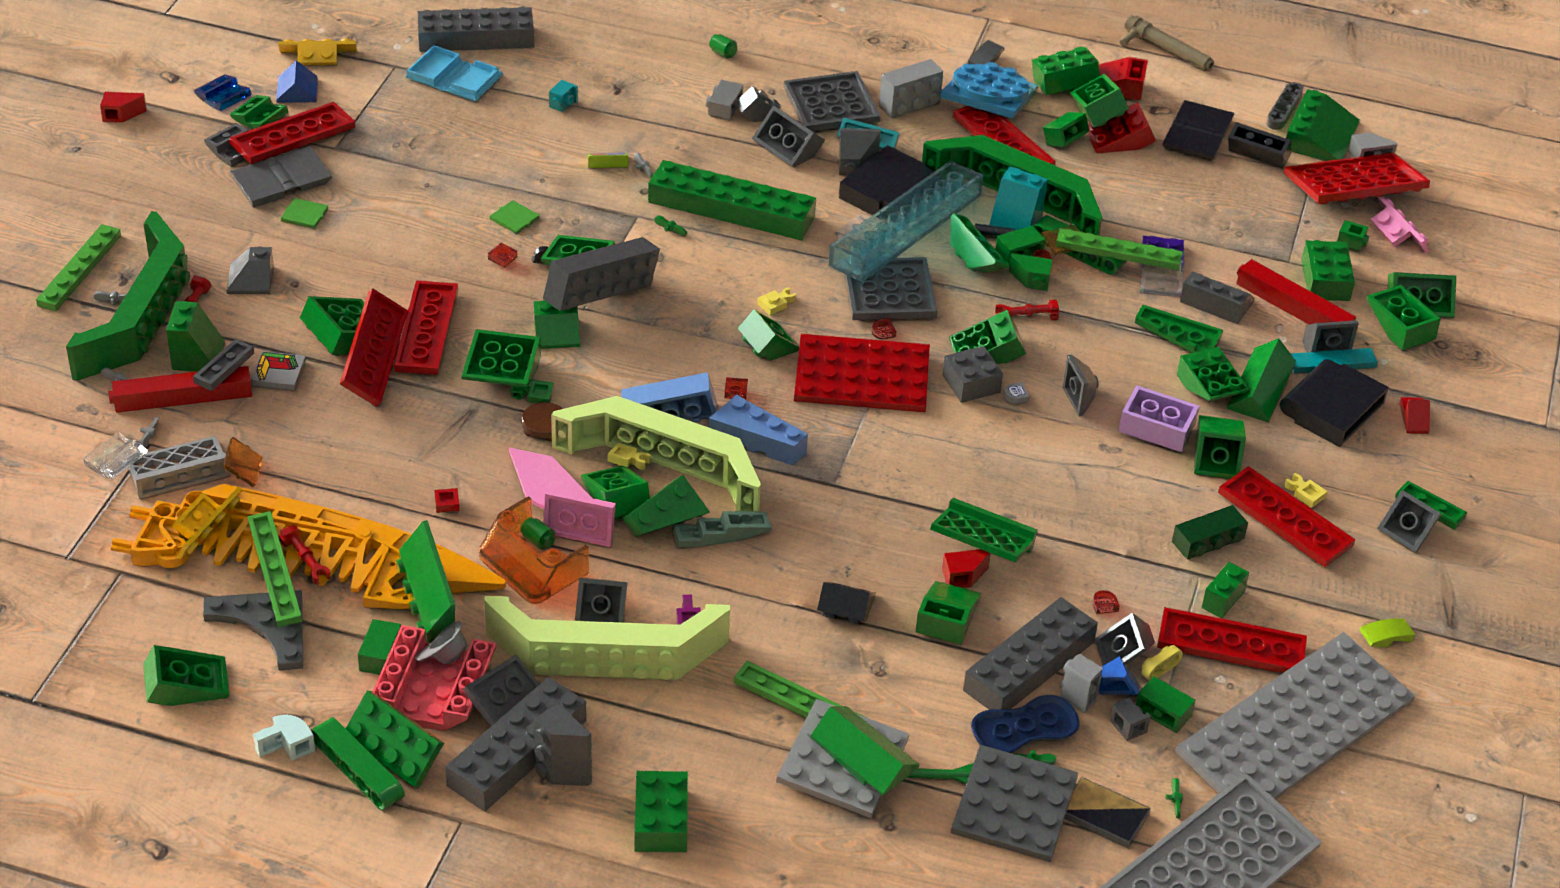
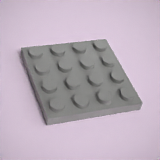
(820, 775)

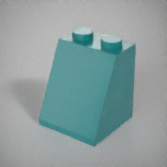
(1019, 199)

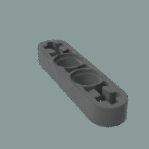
(1287, 106)

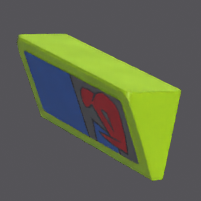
(607, 160)

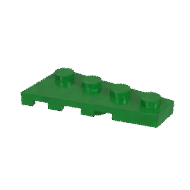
(1179, 330)

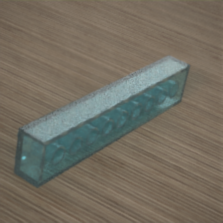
(905, 221)

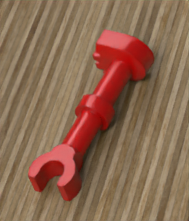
(200, 286)
(1051, 308)
(292, 535)

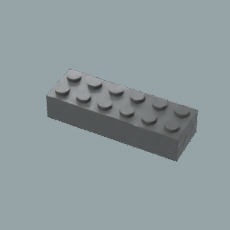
(476, 29)
(601, 273)
(1030, 656)
(506, 749)

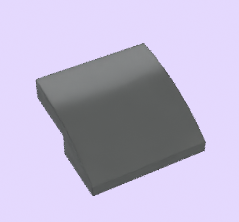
(221, 147)

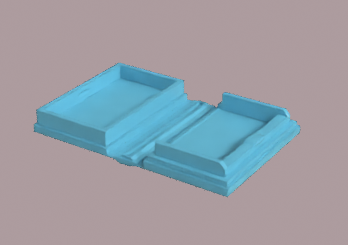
(448, 73)

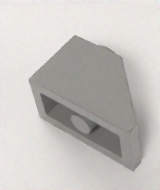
(1370, 144)

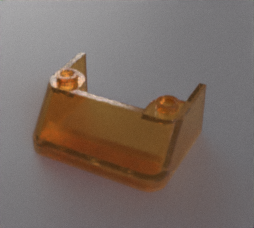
(524, 569)

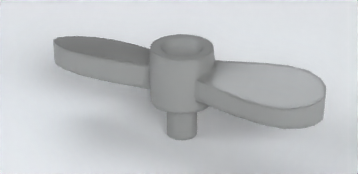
(643, 165)
(113, 297)
(109, 374)
(149, 432)

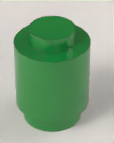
(723, 45)
(537, 533)

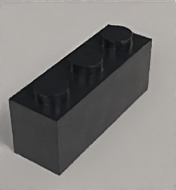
(1259, 145)

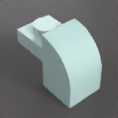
(286, 733)

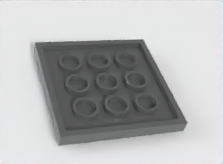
(828, 98)
(894, 292)
(1014, 803)

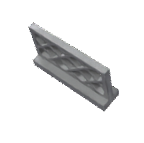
(186, 473)

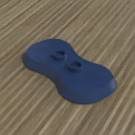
(1038, 720)

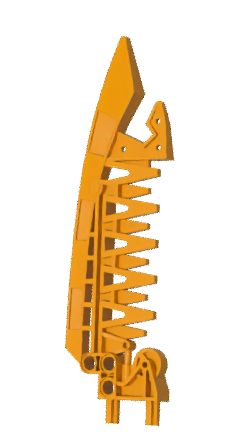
(321, 531)

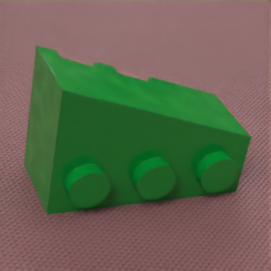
(667, 507)

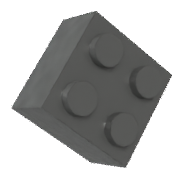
(972, 374)

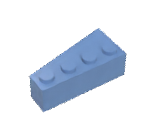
(683, 397)
(760, 430)

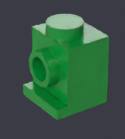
(1354, 235)

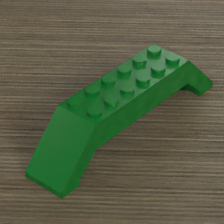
(1066, 194)
(141, 310)

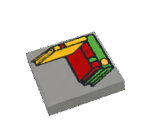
(278, 370)

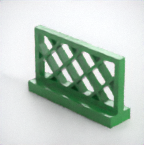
(983, 527)

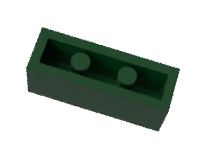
(1209, 532)

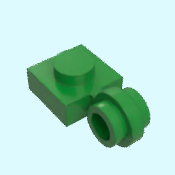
(537, 392)

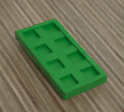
(394, 738)

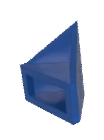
(1118, 679)

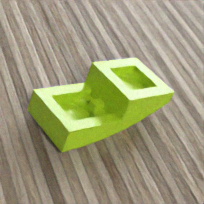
(1386, 631)

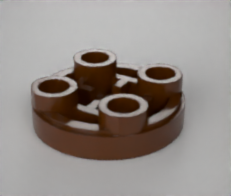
(537, 420)

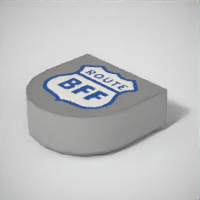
(1016, 393)

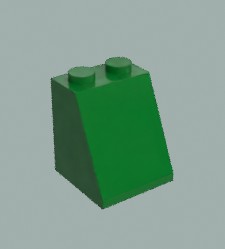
(191, 337)
(1219, 446)

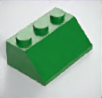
(1433, 290)

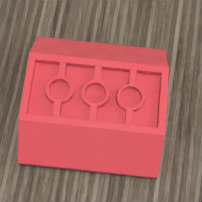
(427, 688)

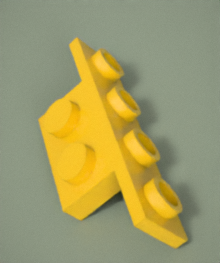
(317, 52)
(200, 516)

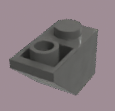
(756, 104)

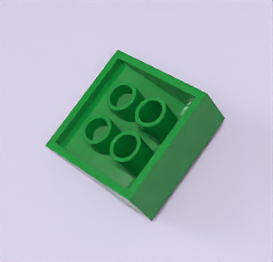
(333, 321)
(502, 358)

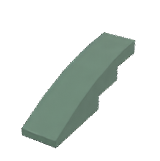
(727, 528)

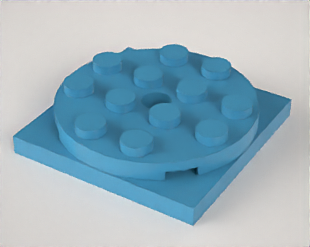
(990, 88)

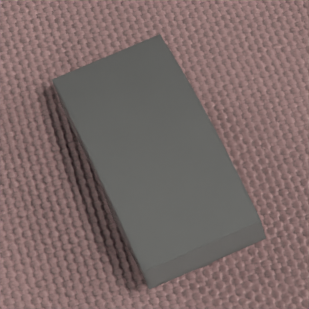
(986, 53)

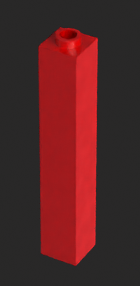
(1289, 295)
(176, 391)

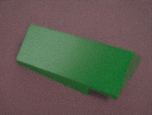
(1266, 378)
(862, 749)

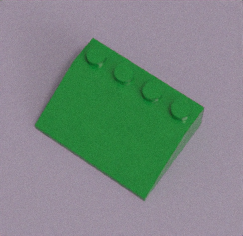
(1321, 127)
(426, 582)

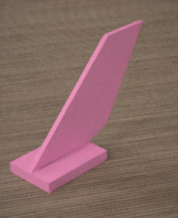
(565, 503)

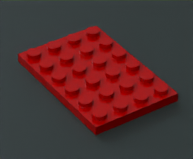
(1356, 177)
(862, 373)

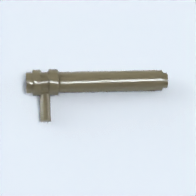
(1145, 30)

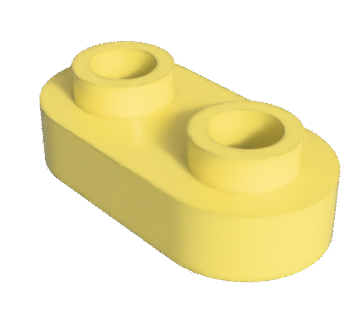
(1162, 662)

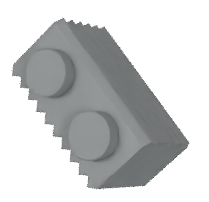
(723, 100)
(1081, 682)

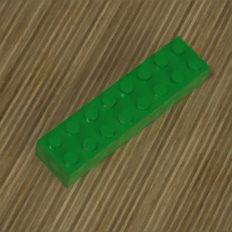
(732, 200)

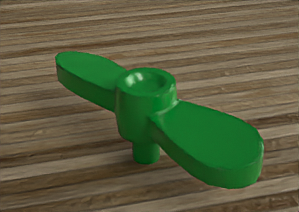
(670, 225)
(1046, 758)
(1175, 797)

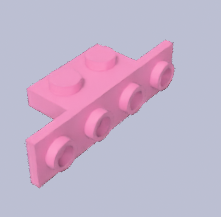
(1395, 227)

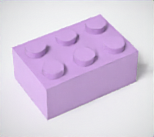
(1158, 418)

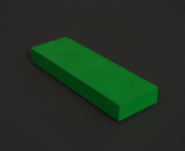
(1450, 514)

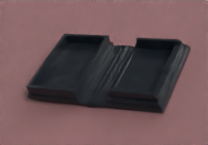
(1198, 130)

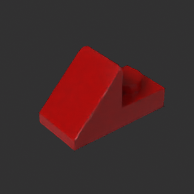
(1415, 414)

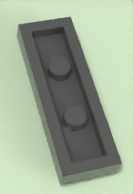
(223, 364)

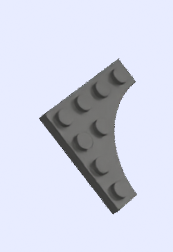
(258, 614)

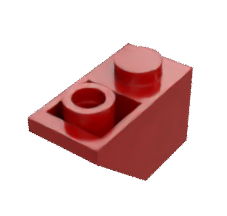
(122, 106)
(965, 567)

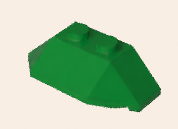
(973, 246)

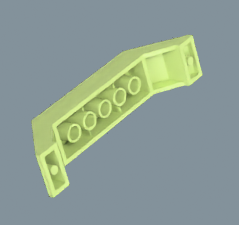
(668, 440)
(607, 647)

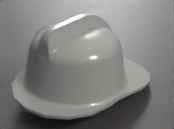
(446, 646)

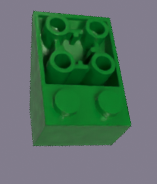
(998, 336)
(1210, 374)
(947, 612)

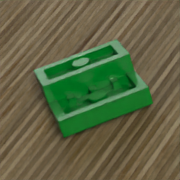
(259, 112)

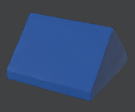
(297, 85)

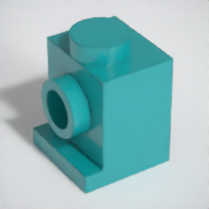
(563, 95)

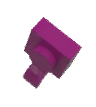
(687, 610)

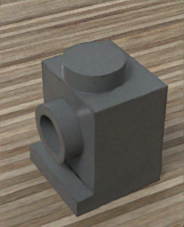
(1129, 719)

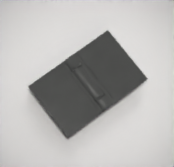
(271, 177)

